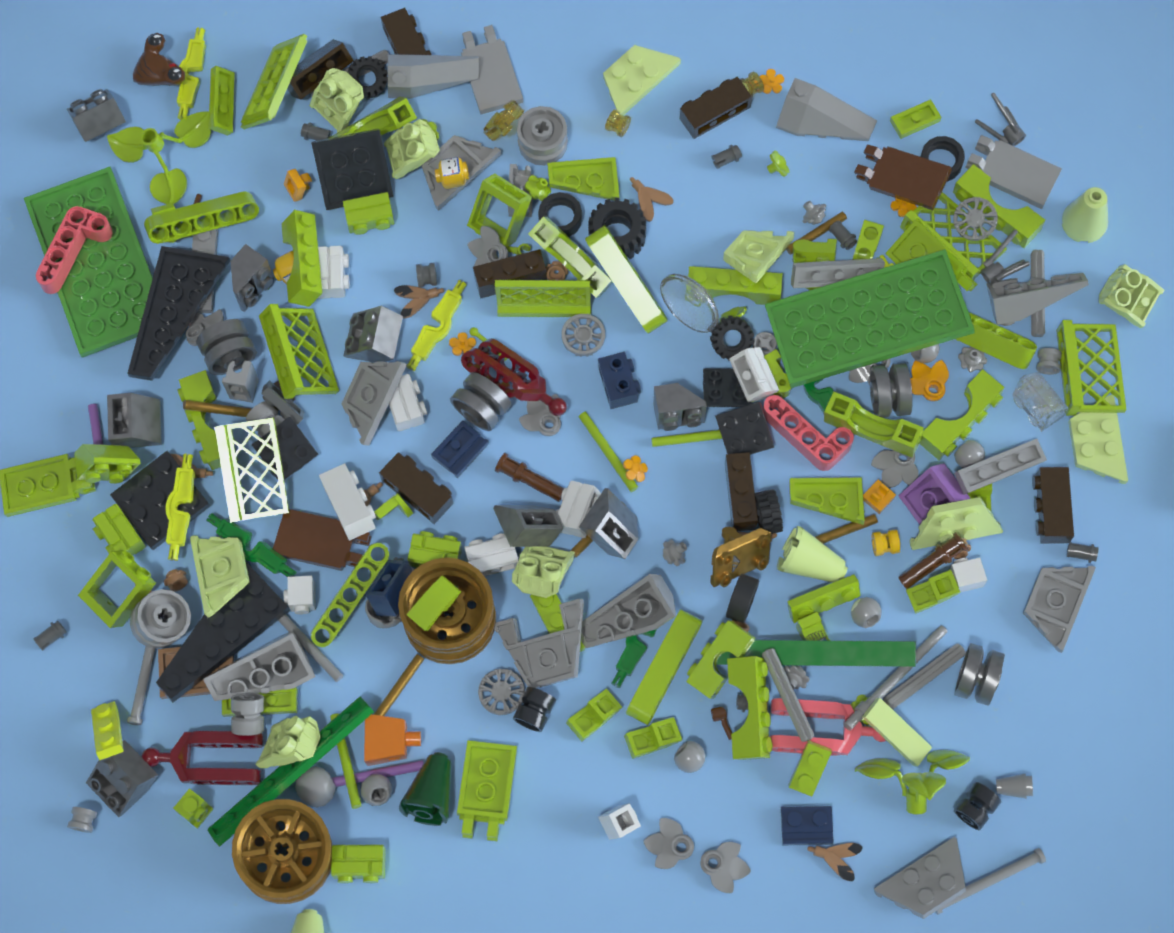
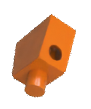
(387, 739)

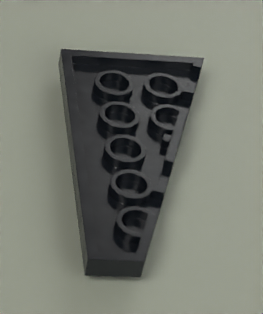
(175, 295)
(222, 635)

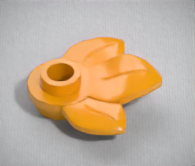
(925, 378)

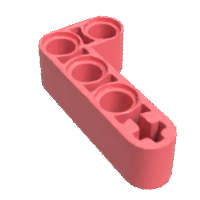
(52, 274)
(806, 430)

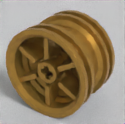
(457, 645)
(262, 823)

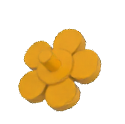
(772, 82)
(902, 207)
(461, 344)
(636, 470)

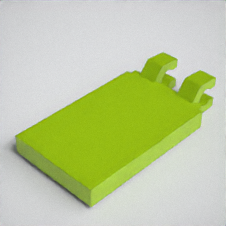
(920, 241)
(41, 485)
(486, 786)

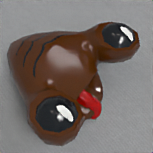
(155, 68)

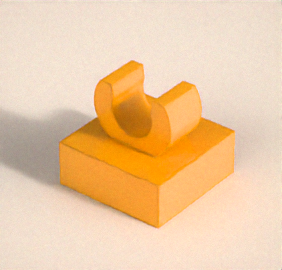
(297, 184)
(878, 496)

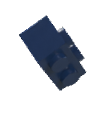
(618, 380)
(387, 586)

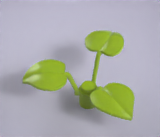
(131, 142)
(921, 785)

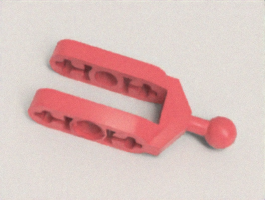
(824, 710)

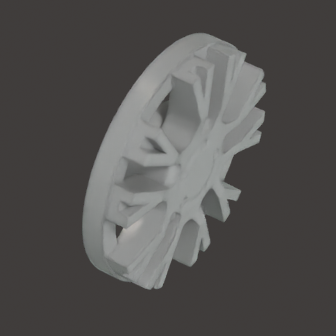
(975, 218)
(583, 335)
(501, 691)

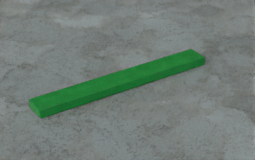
(834, 652)
(287, 774)

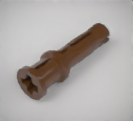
(520, 472)
(941, 555)

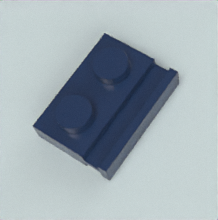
(459, 449)
(807, 825)

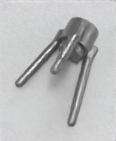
(1012, 133)
(996, 272)

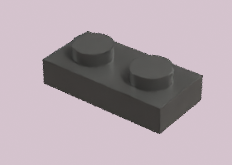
(273, 396)

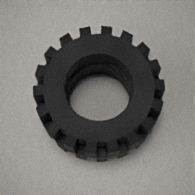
(625, 214)

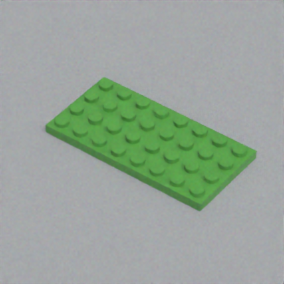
(109, 278)
(869, 318)

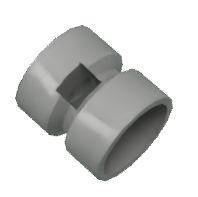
(264, 411)
(247, 714)

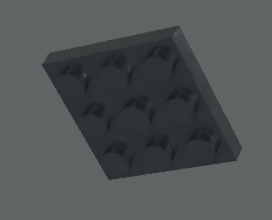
(351, 167)
(145, 499)

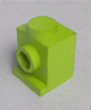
(193, 808)

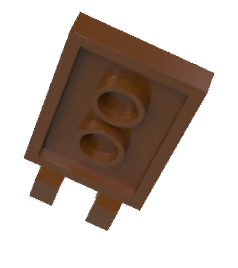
(904, 176)
(317, 541)

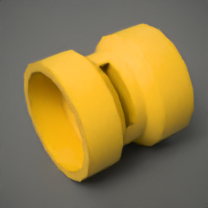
(885, 542)

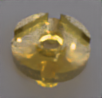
(501, 122)

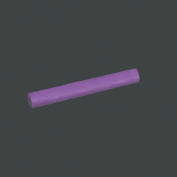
(95, 424)

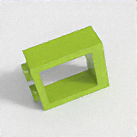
(508, 194)
(100, 604)

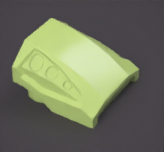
(337, 98)
(411, 147)
(1130, 294)
(541, 570)
(290, 742)

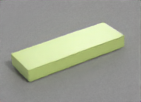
(896, 732)

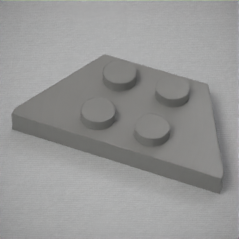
(472, 152)
(370, 395)
(1057, 602)
(927, 882)

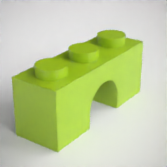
(705, 674)

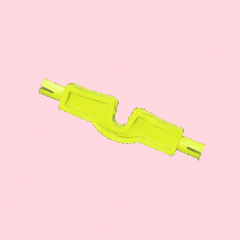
(192, 63)
(430, 335)
(181, 494)

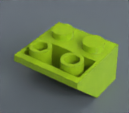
(105, 463)

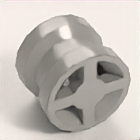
(765, 340)
(1049, 361)
(82, 819)

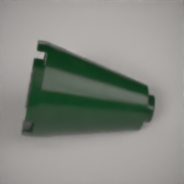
(429, 792)

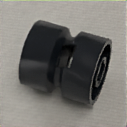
(533, 711)
(981, 798)

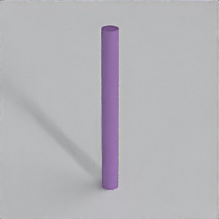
(386, 772)

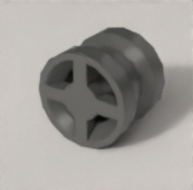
(426, 274)

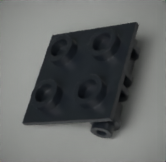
(722, 388)
(745, 430)
(293, 447)

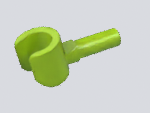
(516, 250)

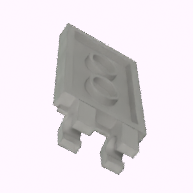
(496, 76)
(1015, 171)

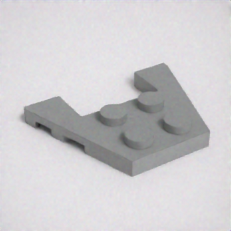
(547, 657)

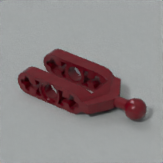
(523, 389)
(181, 753)

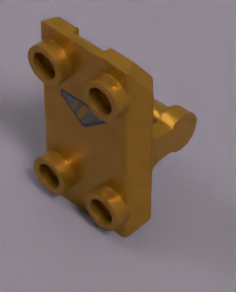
(739, 555)

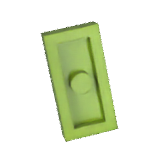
(915, 119)
(810, 768)

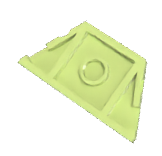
(637, 75)
(756, 252)
(1098, 443)
(966, 517)
(219, 570)

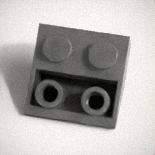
(95, 114)
(249, 276)
(373, 335)
(677, 407)
(134, 420)
(528, 524)
(611, 525)
(121, 779)

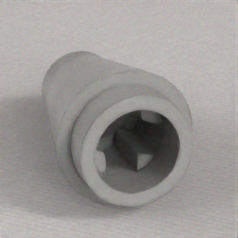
(1015, 786)

